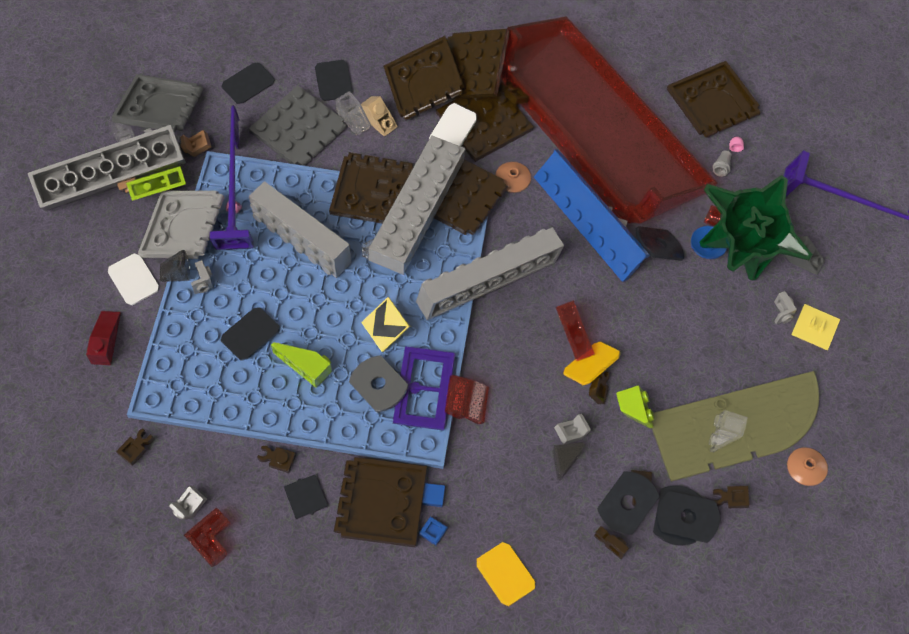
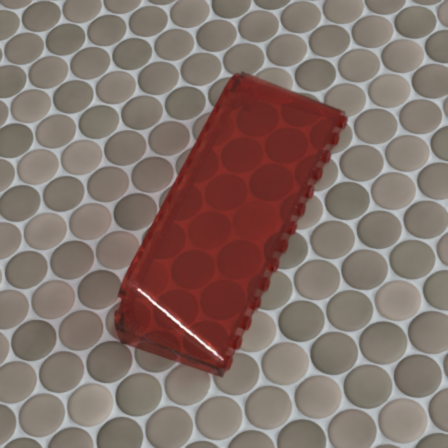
(600, 122)

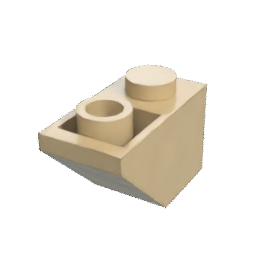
(379, 115)

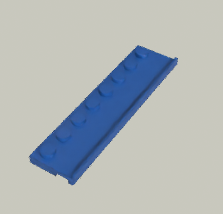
(591, 216)

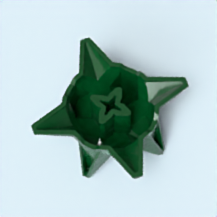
(754, 227)

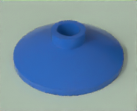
(708, 253)

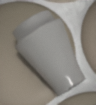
(722, 164)

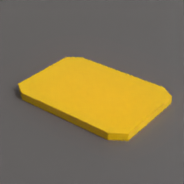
(588, 369)
(505, 574)

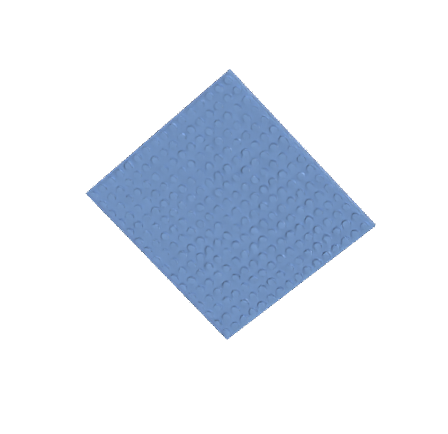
(203, 386)

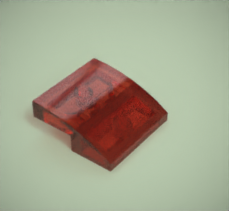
(466, 399)

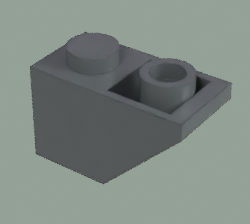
(815, 262)

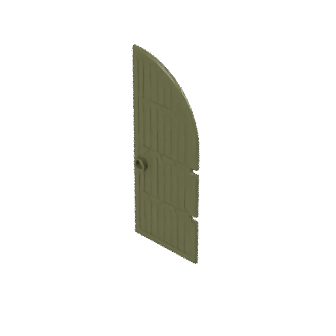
(777, 419)

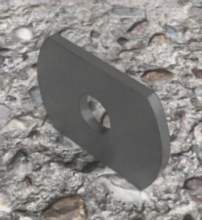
(384, 398)

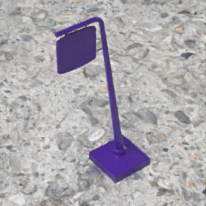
(796, 175)
(232, 237)

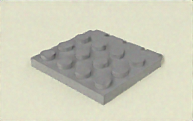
(181, 223)

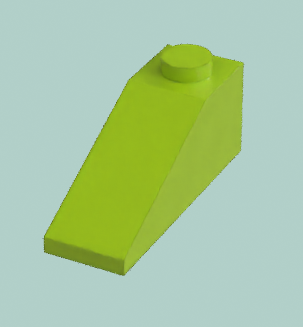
(156, 183)
(305, 362)

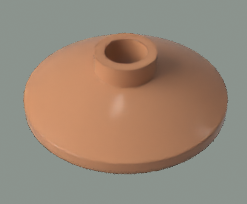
(517, 182)
(802, 472)

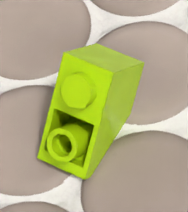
(634, 405)

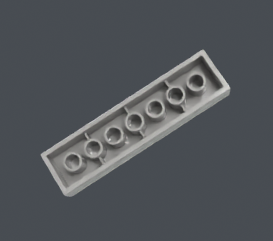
(106, 167)
(416, 205)
(488, 273)

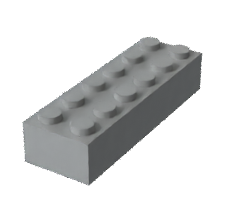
(300, 230)

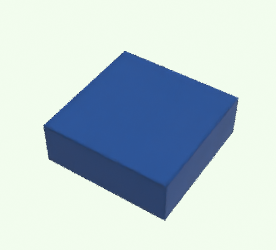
(433, 495)
(433, 531)

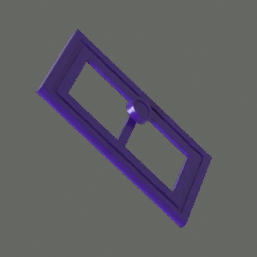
(439, 421)

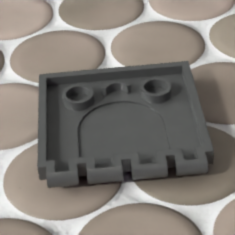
(157, 103)
(298, 127)

